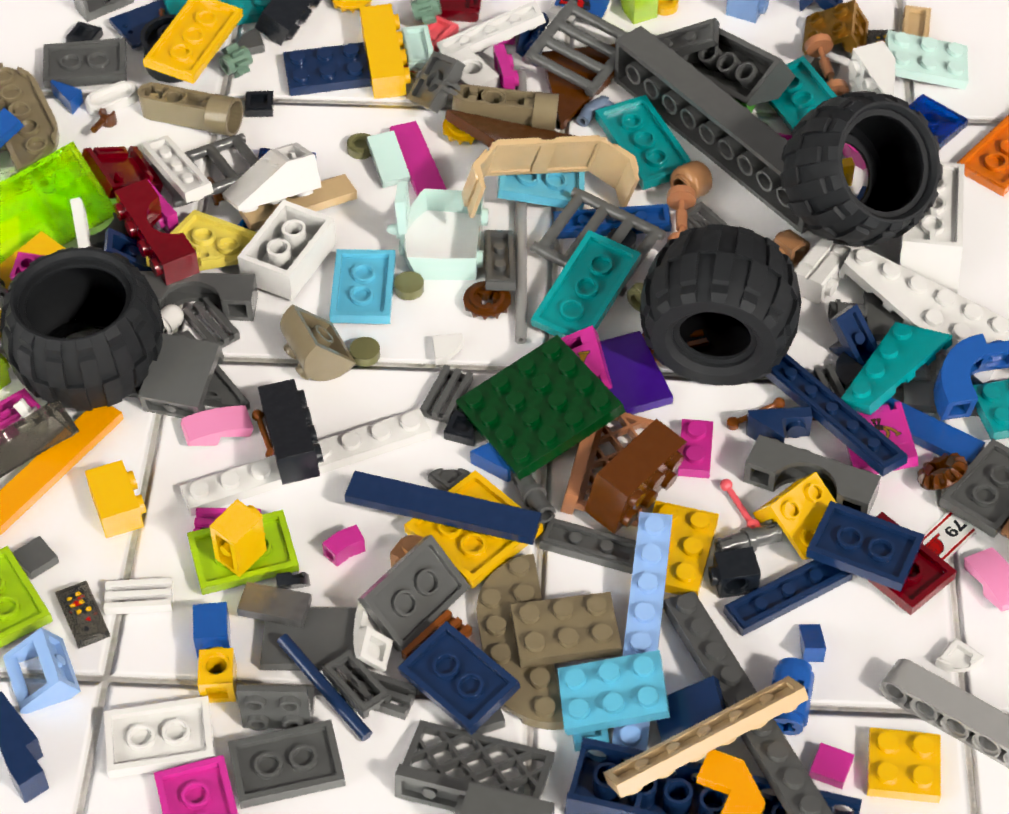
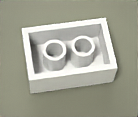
(288, 249)

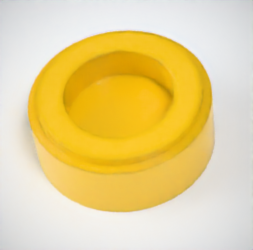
(667, 7)

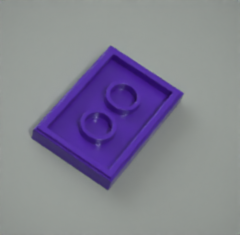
(635, 374)

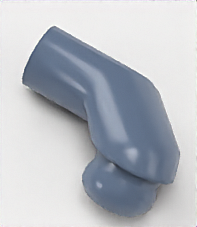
(589, 108)

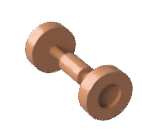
(819, 46)
(680, 199)

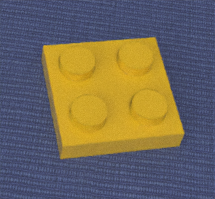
(904, 765)

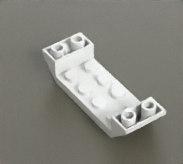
(936, 242)

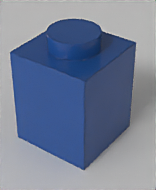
(211, 626)

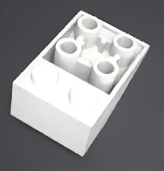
(872, 69)
(274, 177)

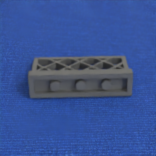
(442, 791)

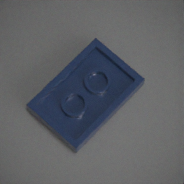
(326, 69)
(865, 546)
(459, 677)

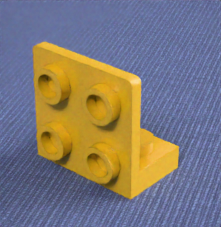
(798, 510)

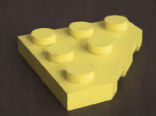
(213, 239)

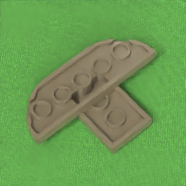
(26, 101)
(535, 634)

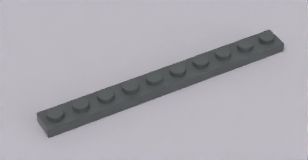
(767, 744)

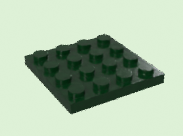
(539, 407)

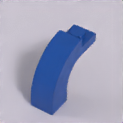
(953, 386)

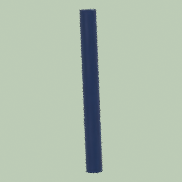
(324, 687)

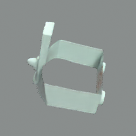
(436, 201)

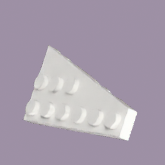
(924, 302)

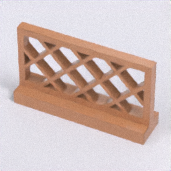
(585, 460)

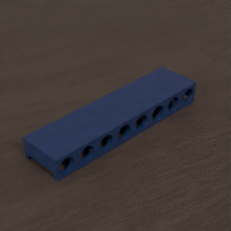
(668, 795)

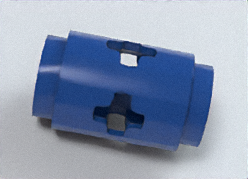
(801, 671)

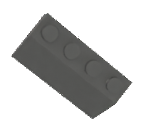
(742, 69)

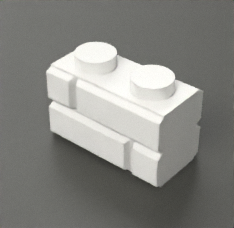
(821, 270)

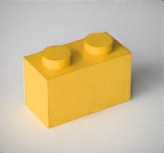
(115, 499)
(238, 537)

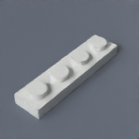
(495, 30)
(178, 169)

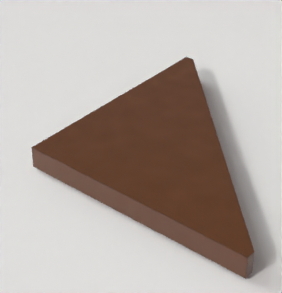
(571, 96)
(490, 129)

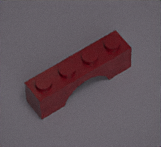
(168, 253)

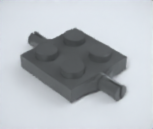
(435, 81)

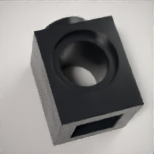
(735, 572)

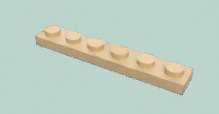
(705, 736)

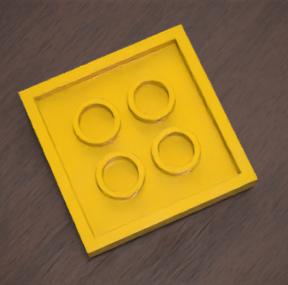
(472, 552)

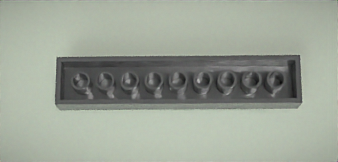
(705, 117)

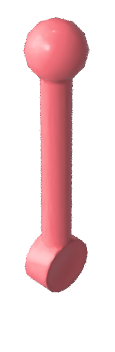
(726, 485)

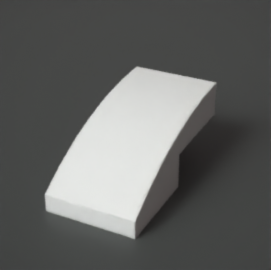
(370, 642)

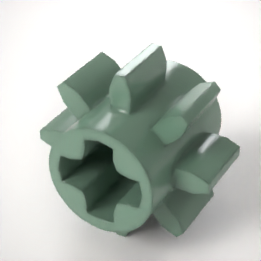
(426, 10)
(235, 60)

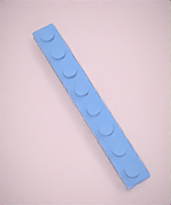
(645, 606)

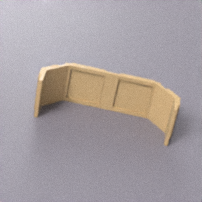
(557, 155)

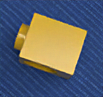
(219, 686)

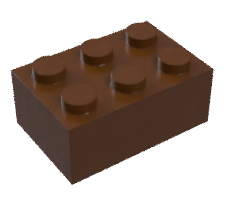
(635, 476)

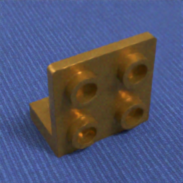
(842, 23)

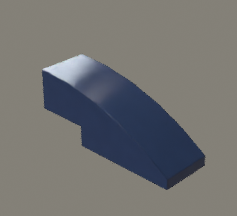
(20, 752)

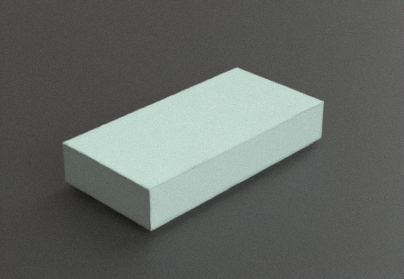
(417, 45)
(388, 158)

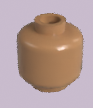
(694, 175)

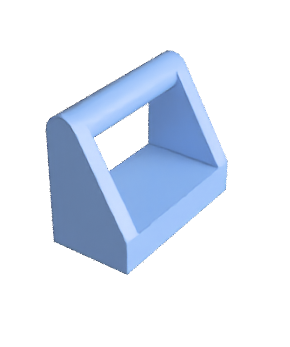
(56, 666)

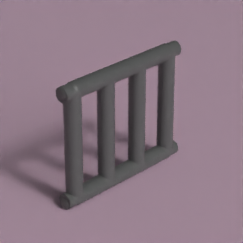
(558, 24)
(213, 151)
(603, 209)

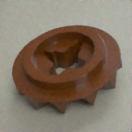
(477, 292)
(942, 471)

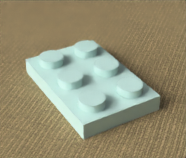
(929, 59)

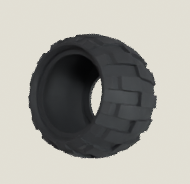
(899, 163)
(730, 288)
(98, 292)

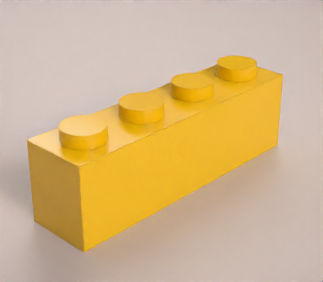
(383, 51)

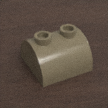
(315, 345)

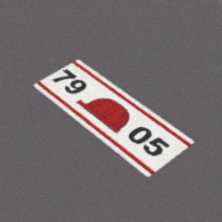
(948, 535)

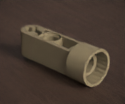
(510, 105)
(191, 108)

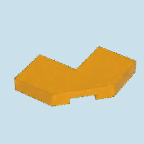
(732, 778)

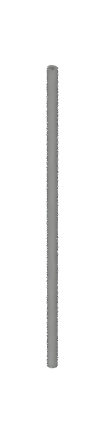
(521, 254)

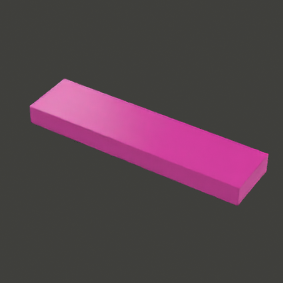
(417, 158)

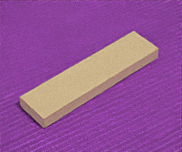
(332, 193)

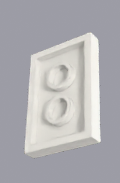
(158, 736)

